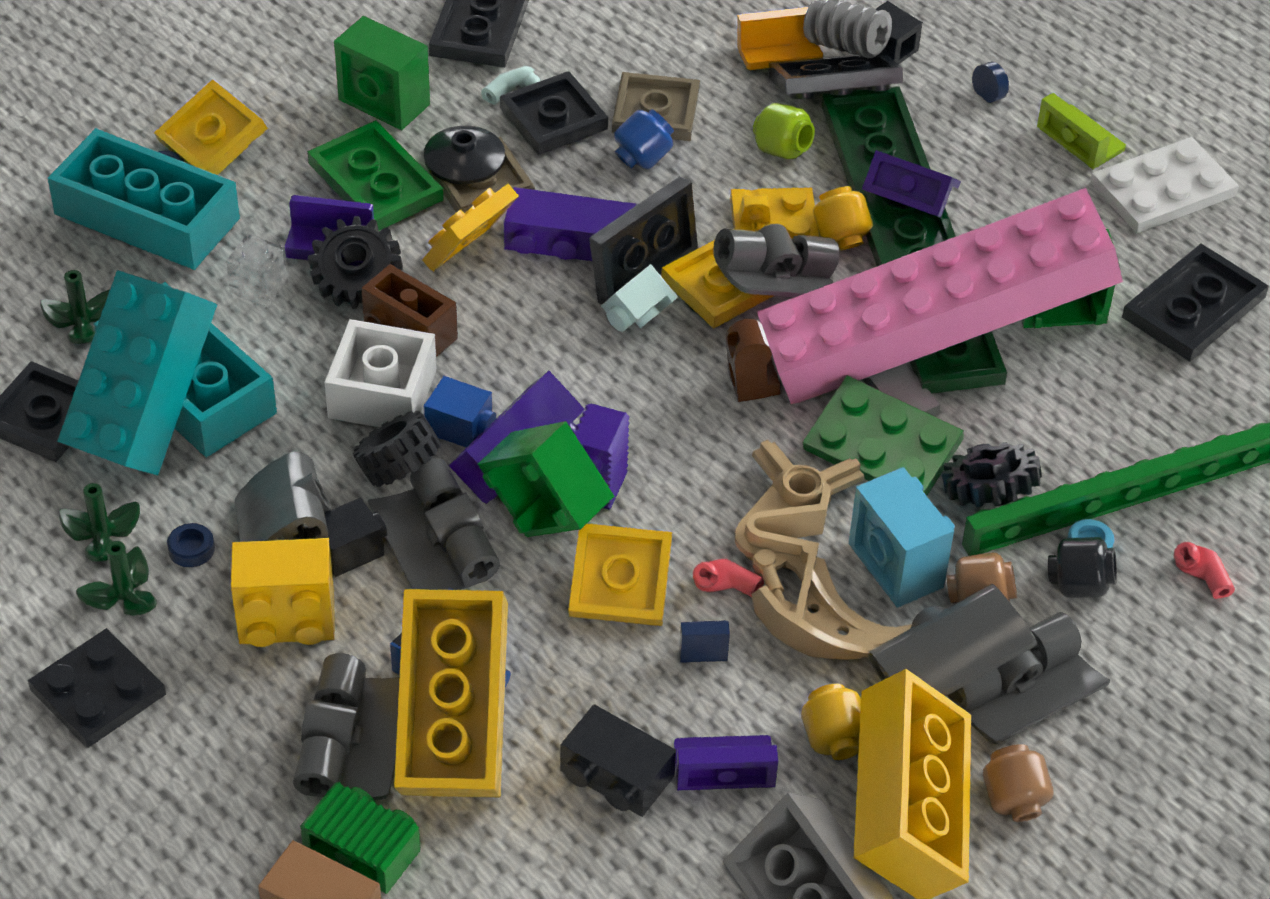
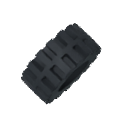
(396, 448)

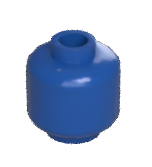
(643, 139)

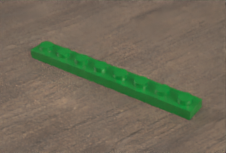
(1116, 490)

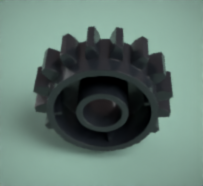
(348, 245)

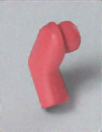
(1204, 565)
(725, 575)

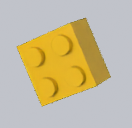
(283, 591)

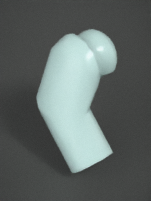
(507, 82)

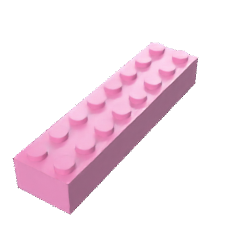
(940, 296)

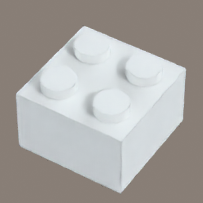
(379, 373)

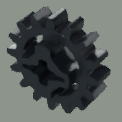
(992, 474)

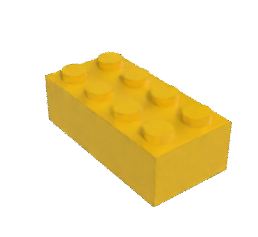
(451, 693)
(913, 786)

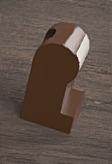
(750, 361)

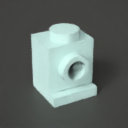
(639, 300)

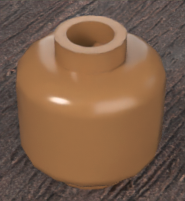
(978, 572)
(1017, 782)

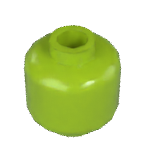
(783, 131)

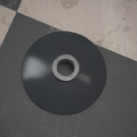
(464, 154)

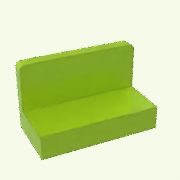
(1077, 132)

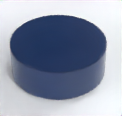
(990, 81)
(190, 545)

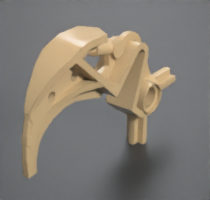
(769, 537)

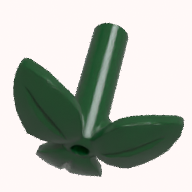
(77, 311)
(96, 524)
(127, 572)

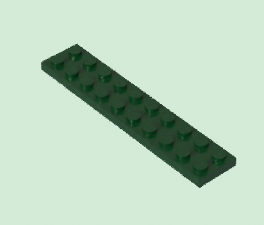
(883, 123)

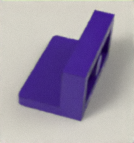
(909, 183)
(312, 214)
(725, 762)

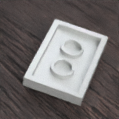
(1164, 184)

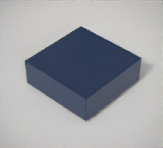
(704, 641)

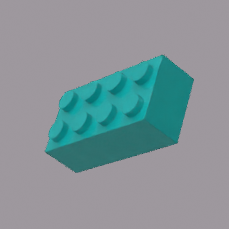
(144, 198)
(137, 372)
(224, 396)

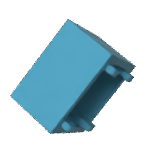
(901, 536)

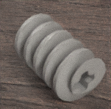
(847, 27)

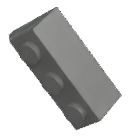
(801, 855)

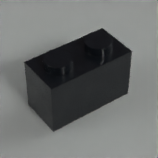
(617, 761)

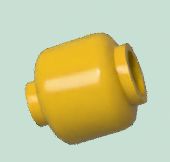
(843, 217)
(833, 721)

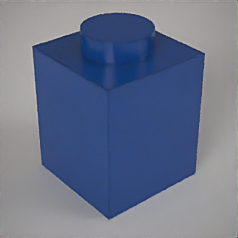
(459, 411)

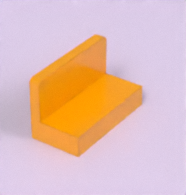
(774, 38)

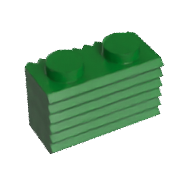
(362, 835)

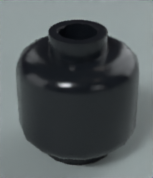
(1083, 567)

